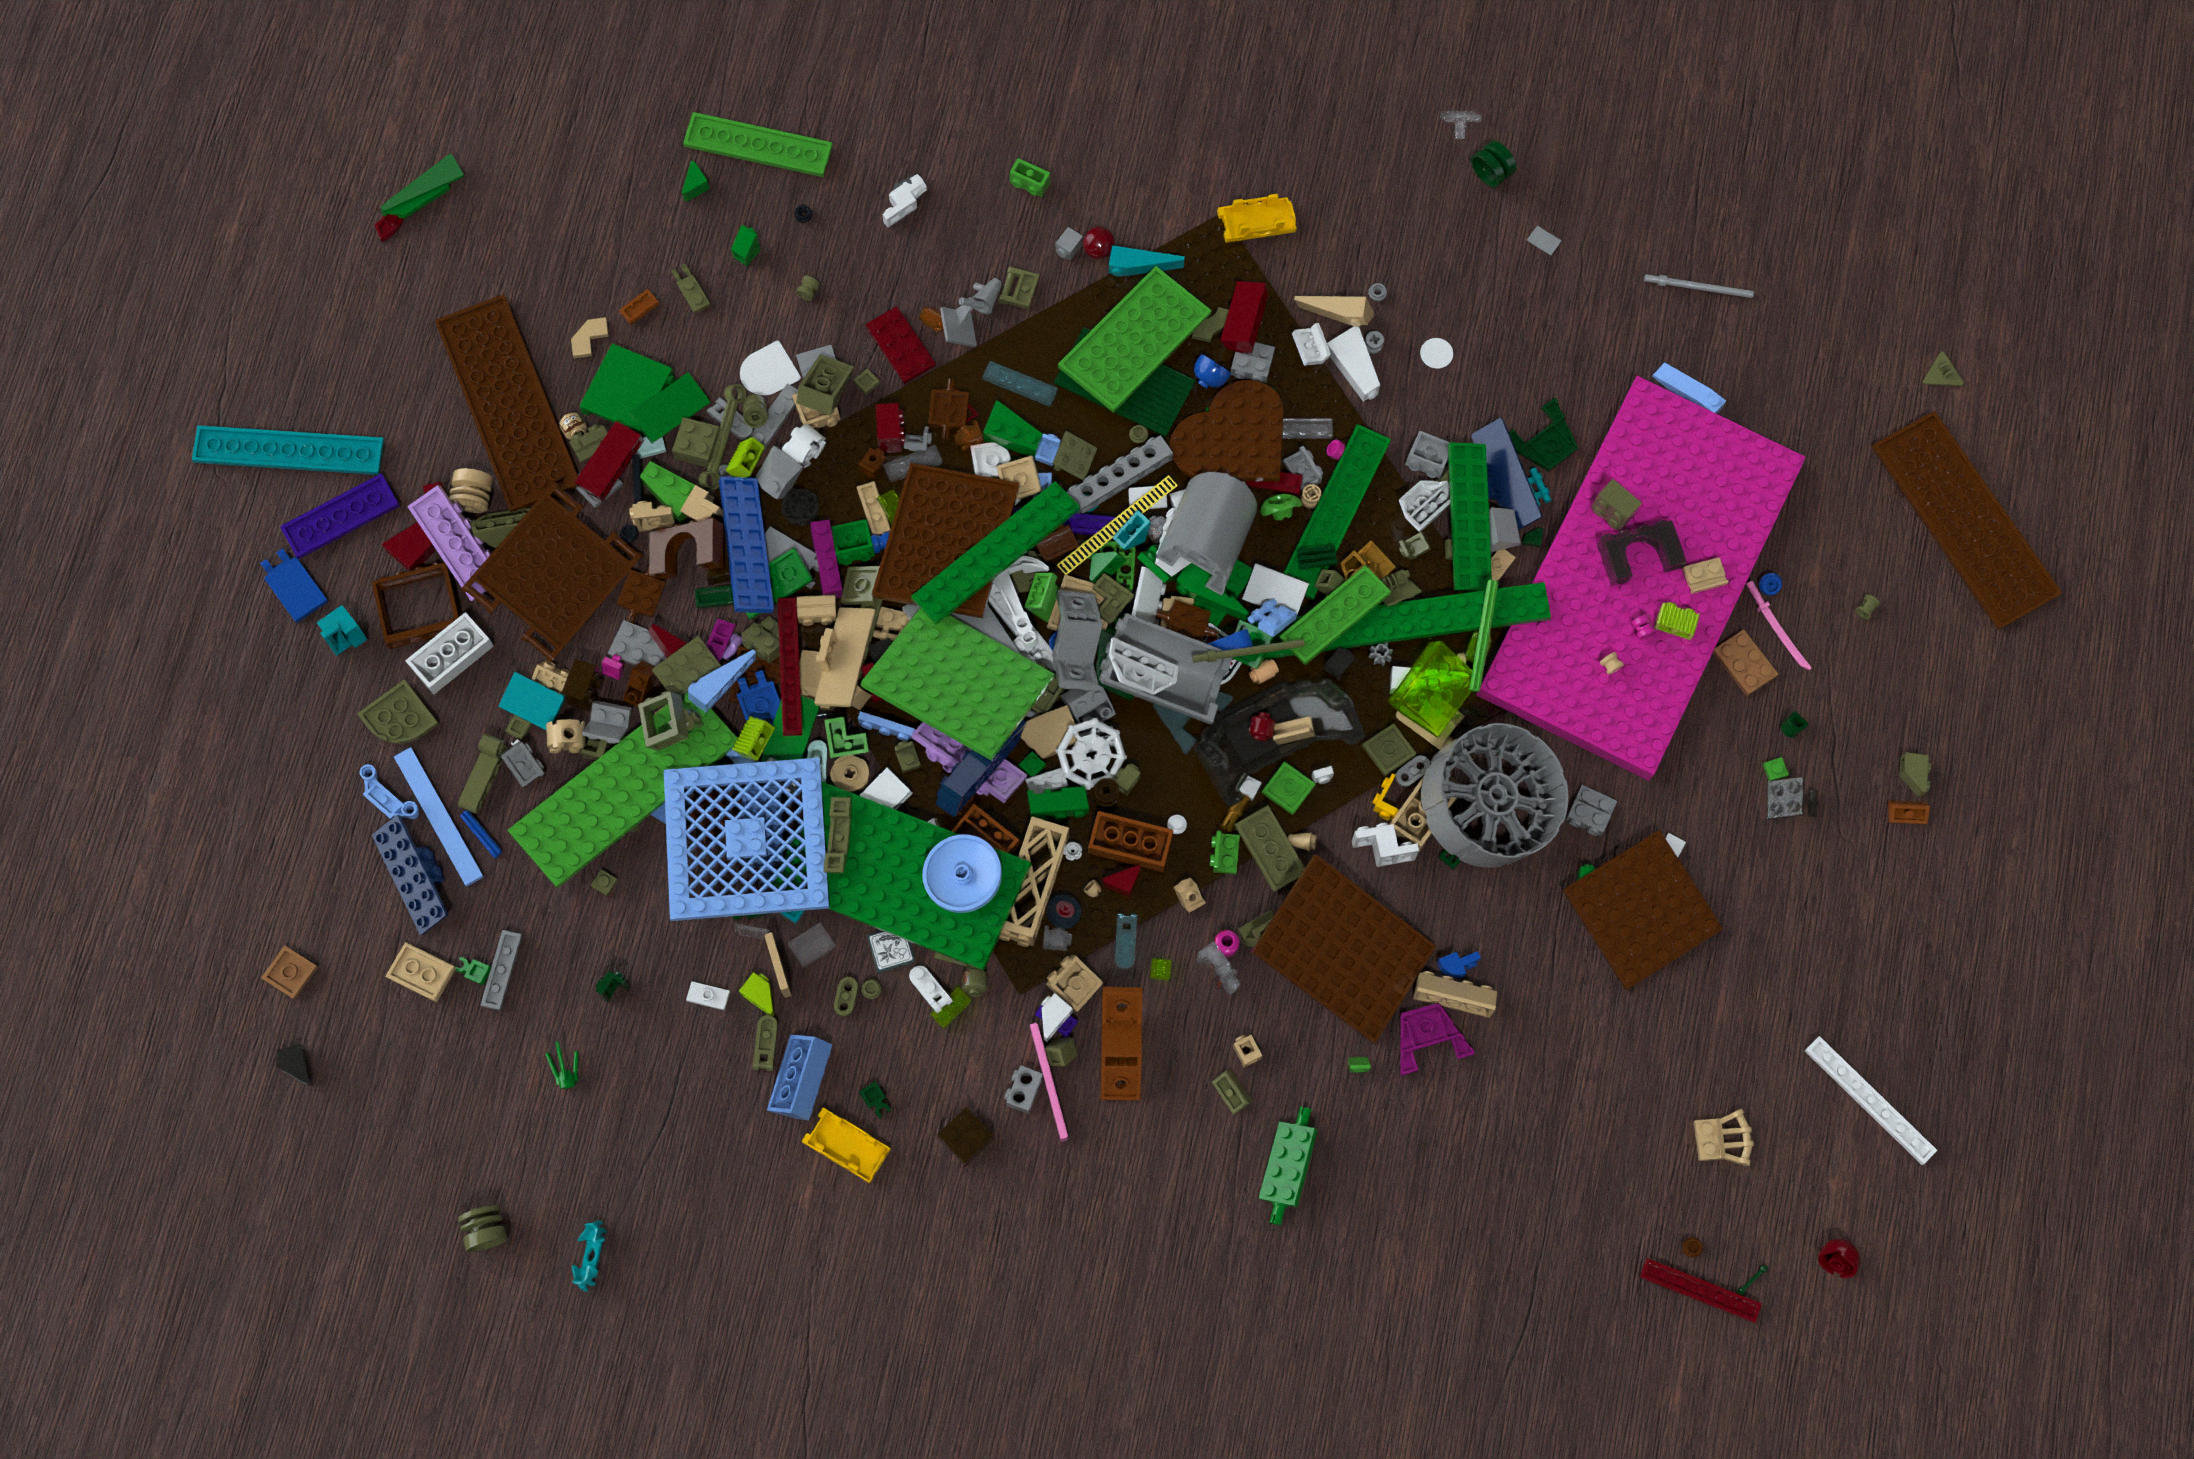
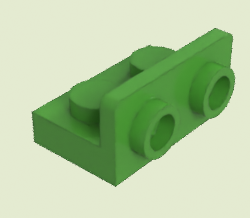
(1225, 853)

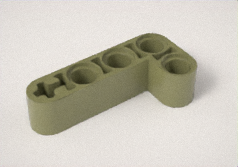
(482, 773)

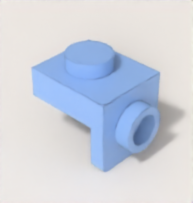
(1048, 449)

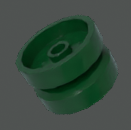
(1493, 164)

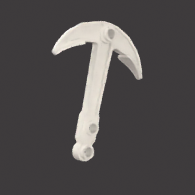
(1006, 587)

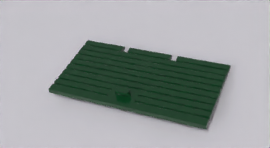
(1152, 404)

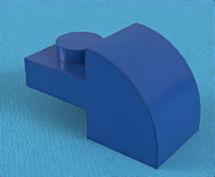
(1455, 967)

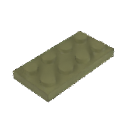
(1270, 848)

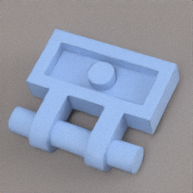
(1275, 621)

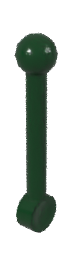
(1763, 1269)

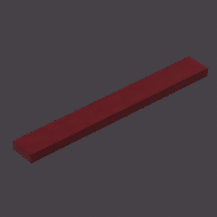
(789, 667)

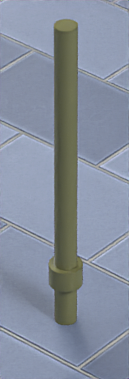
(1212, 656)

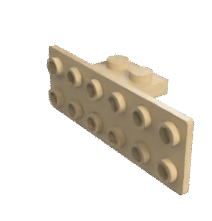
(843, 656)

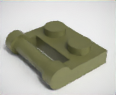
(1024, 290)

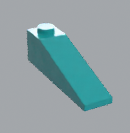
(1134, 261)

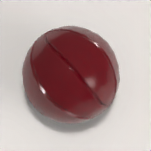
(1098, 242)

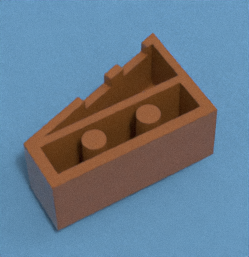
(981, 825)

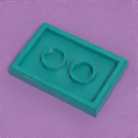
(531, 701)

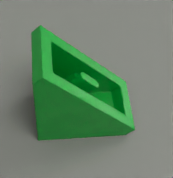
(694, 183)
(1105, 563)

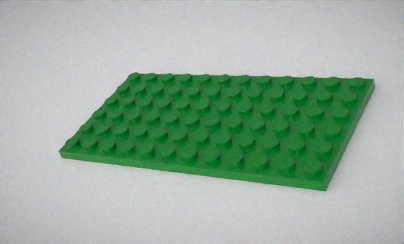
(887, 888)

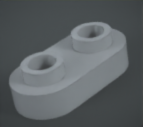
(1412, 771)

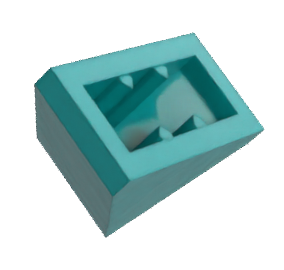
(1133, 531)

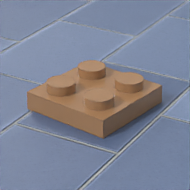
(289, 972)

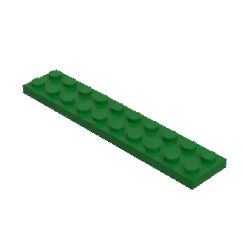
(1339, 501)
(995, 553)

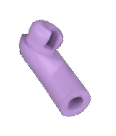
(736, 641)

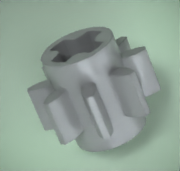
(1377, 656)

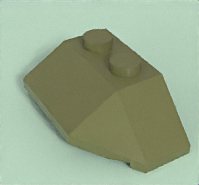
(496, 526)

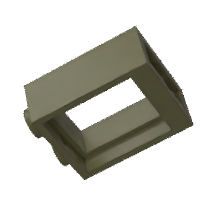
(670, 737)

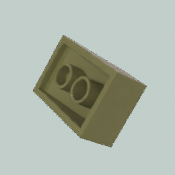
(824, 384)

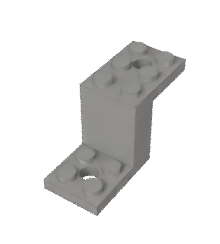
(1077, 640)

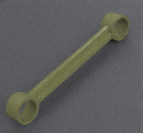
(722, 436)

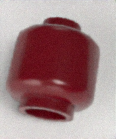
(1262, 727)

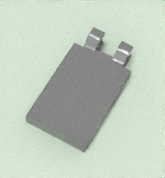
(778, 544)

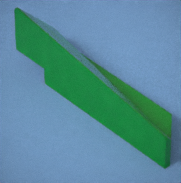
(424, 189)

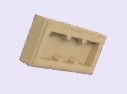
(1500, 563)

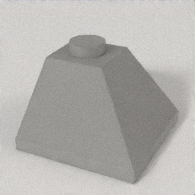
(778, 473)

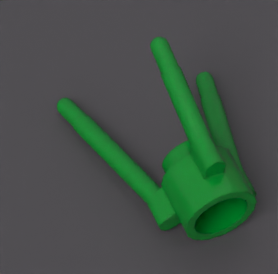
(565, 1078)

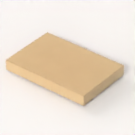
(777, 963)
(420, 972)

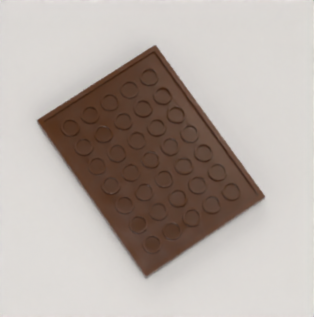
(935, 524)

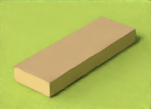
(874, 513)

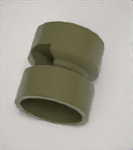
(755, 411)

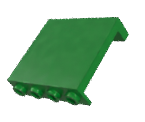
(624, 384)

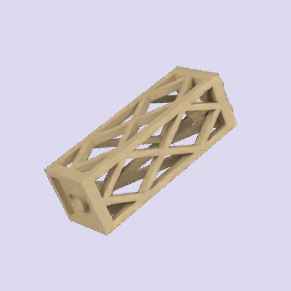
(1051, 832)

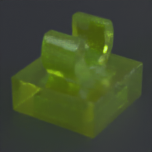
(1160, 969)

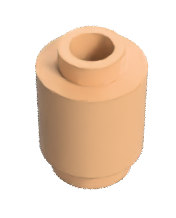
(1265, 672)

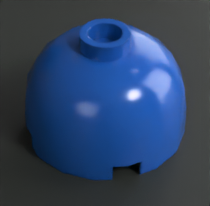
(1210, 373)

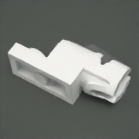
(904, 199)

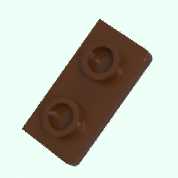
(1057, 543)

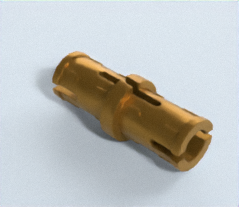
(1234, 813)

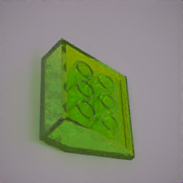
(1433, 688)

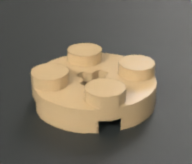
(852, 763)

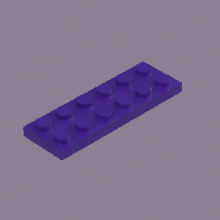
(339, 516)

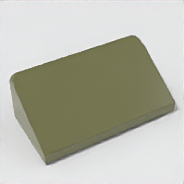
(1232, 1091)

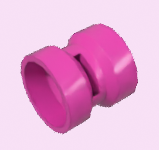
(1644, 627)

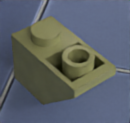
(1914, 772)

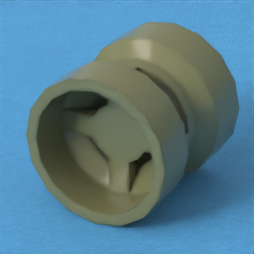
(807, 289)

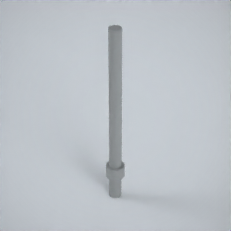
(1662, 280)

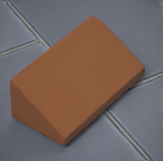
(1908, 812)

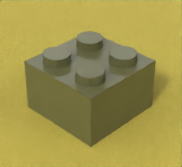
(695, 442)
(1616, 505)

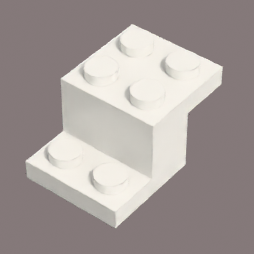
(1385, 844)

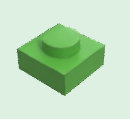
(1775, 769)

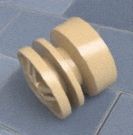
(471, 489)

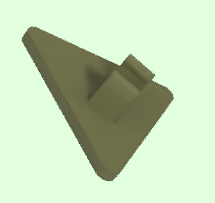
(1942, 373)

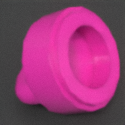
(1335, 449)

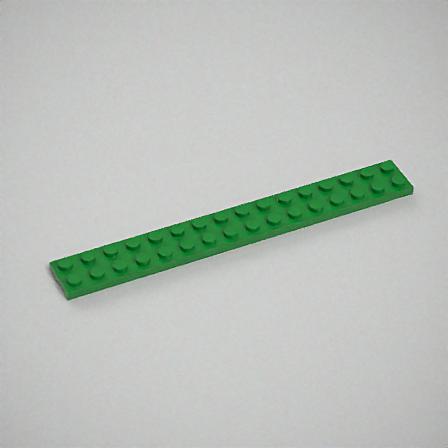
(1438, 617)

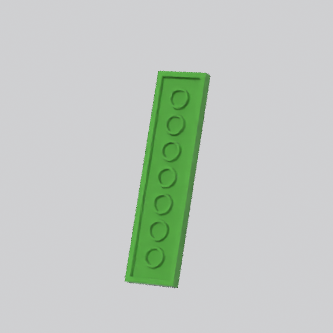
(758, 144)

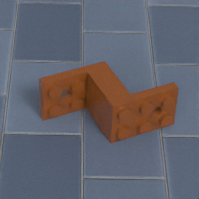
(1121, 1043)

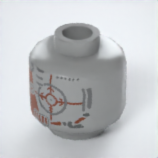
(1156, 528)

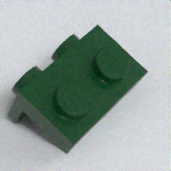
(607, 986)

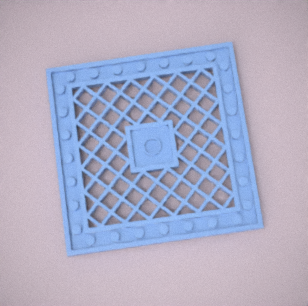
(745, 839)

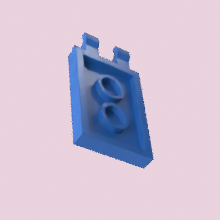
(294, 587)
(759, 699)

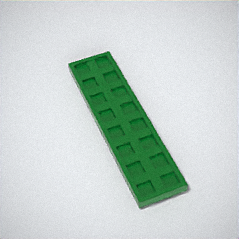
(1469, 516)

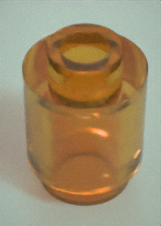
(932, 318)

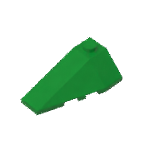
(1193, 582)

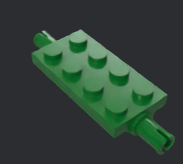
(1288, 1165)

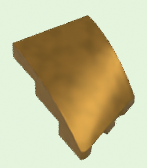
(1371, 557)

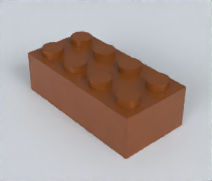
(1130, 841)

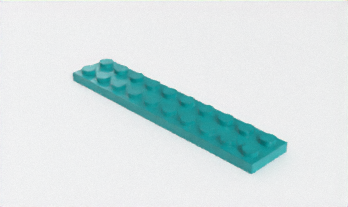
(288, 450)

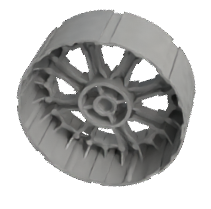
(1545, 784)

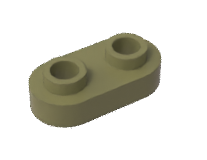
(846, 997)

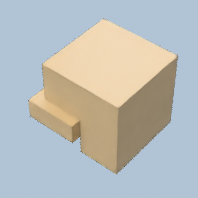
(700, 506)

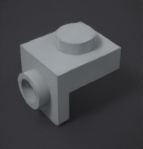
(918, 442)

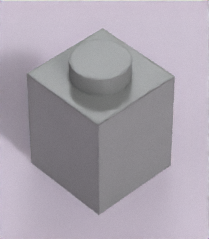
(1068, 244)

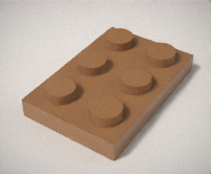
(1745, 662)

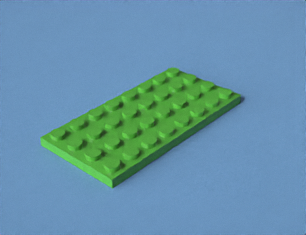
(1134, 339)

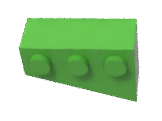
(667, 488)

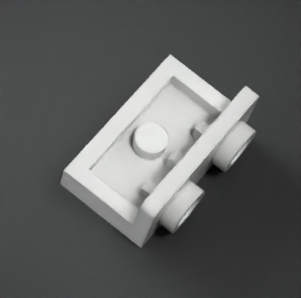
(1311, 345)

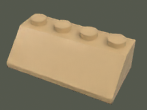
(1455, 994)

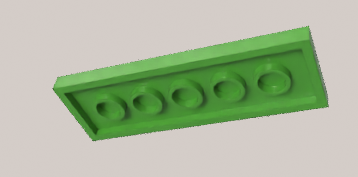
(1336, 614)

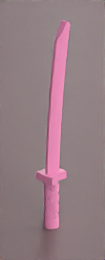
(1764, 607)

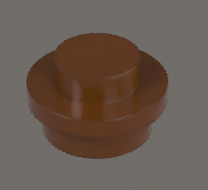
(1692, 1247)

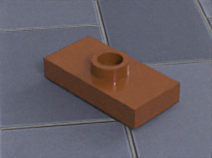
(639, 307)

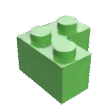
(840, 742)

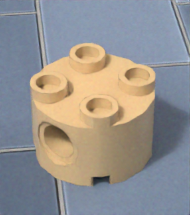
(572, 729)

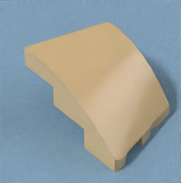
(1047, 731)

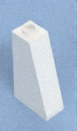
(1353, 360)

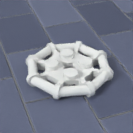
(1080, 749)

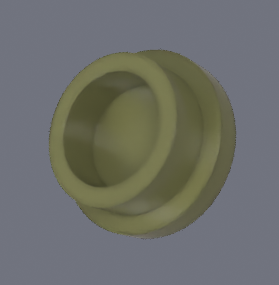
(1138, 434)
(871, 989)

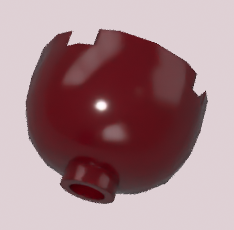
(1839, 1257)

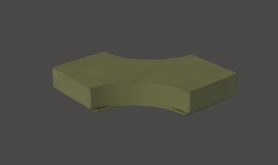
(1211, 326)

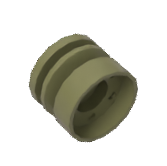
(482, 1226)

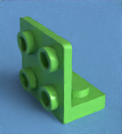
(1042, 595)

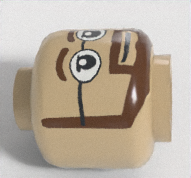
(572, 424)

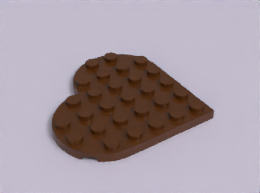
(1236, 435)

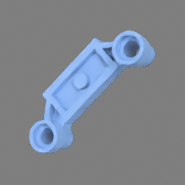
(383, 798)

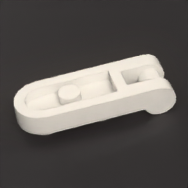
(929, 988)

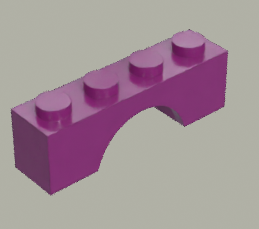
(826, 558)

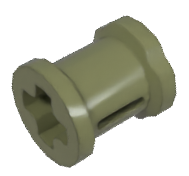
(1867, 607)

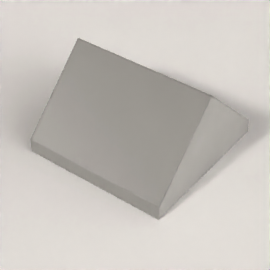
(1503, 529)

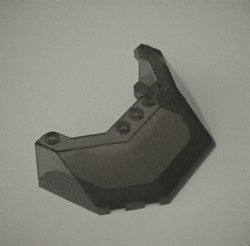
(1232, 754)

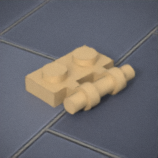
(890, 620)

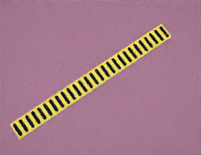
(1113, 527)

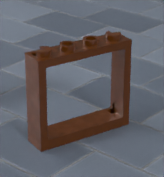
(405, 578)

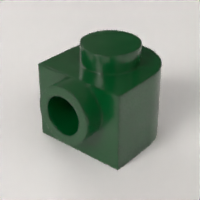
(1791, 727)

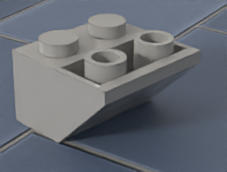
(1088, 704)

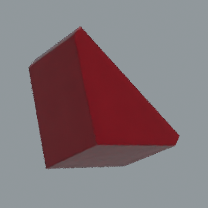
(1123, 881)

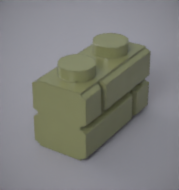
(586, 444)

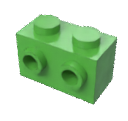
(1029, 177)

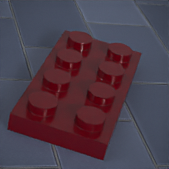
(900, 345)

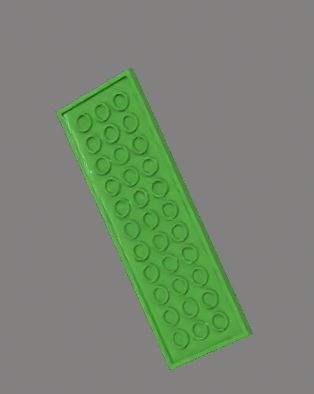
(614, 795)

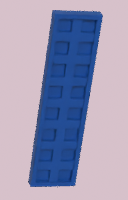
(746, 545)

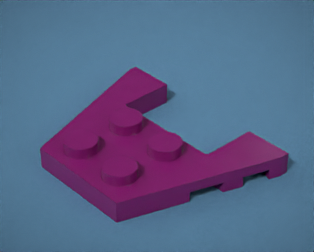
(1427, 1028)

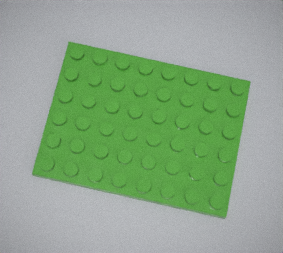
(958, 682)

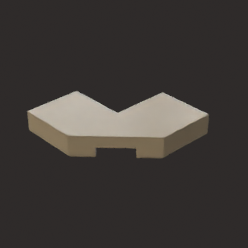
(590, 330)

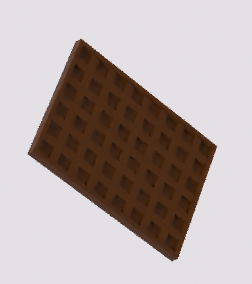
(1343, 949)

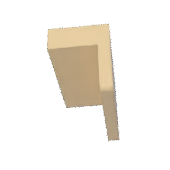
(1294, 730)

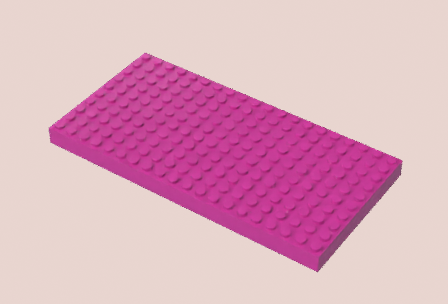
(1723, 497)

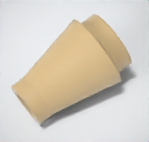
(1304, 841)

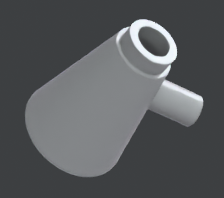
(988, 294)

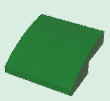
(1258, 638)

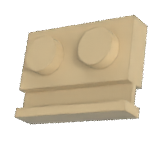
(1705, 575)

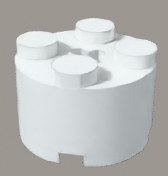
(804, 445)

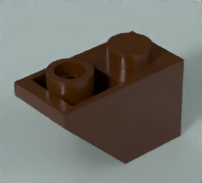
(639, 683)

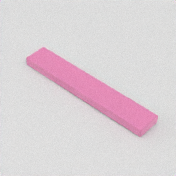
(1049, 1082)

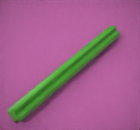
(1483, 637)

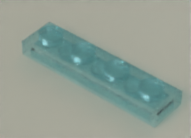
(1020, 383)

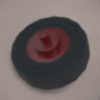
(1063, 911)

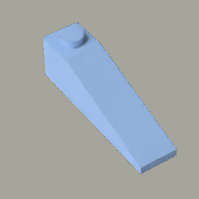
(1689, 388)
(715, 684)

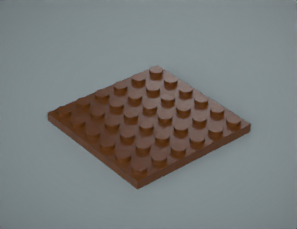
(1642, 909)

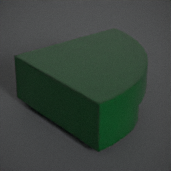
(1533, 538)

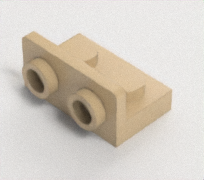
(550, 676)

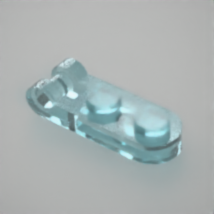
(1125, 941)

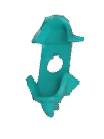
(588, 1271)

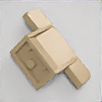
(1443, 739)

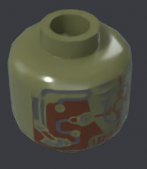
(974, 981)

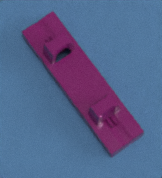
(720, 638)

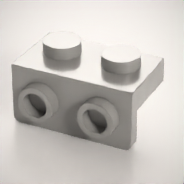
(1302, 464)
(522, 764)

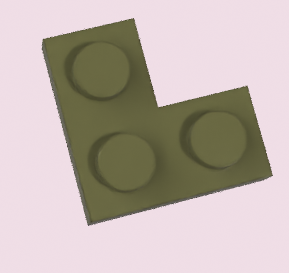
(1116, 598)

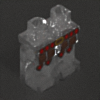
(1220, 968)

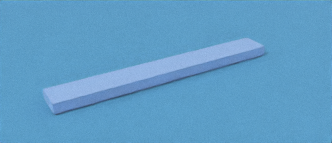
(438, 817)

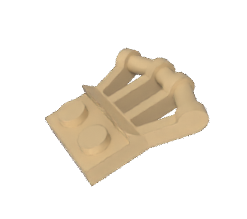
(1711, 1141)

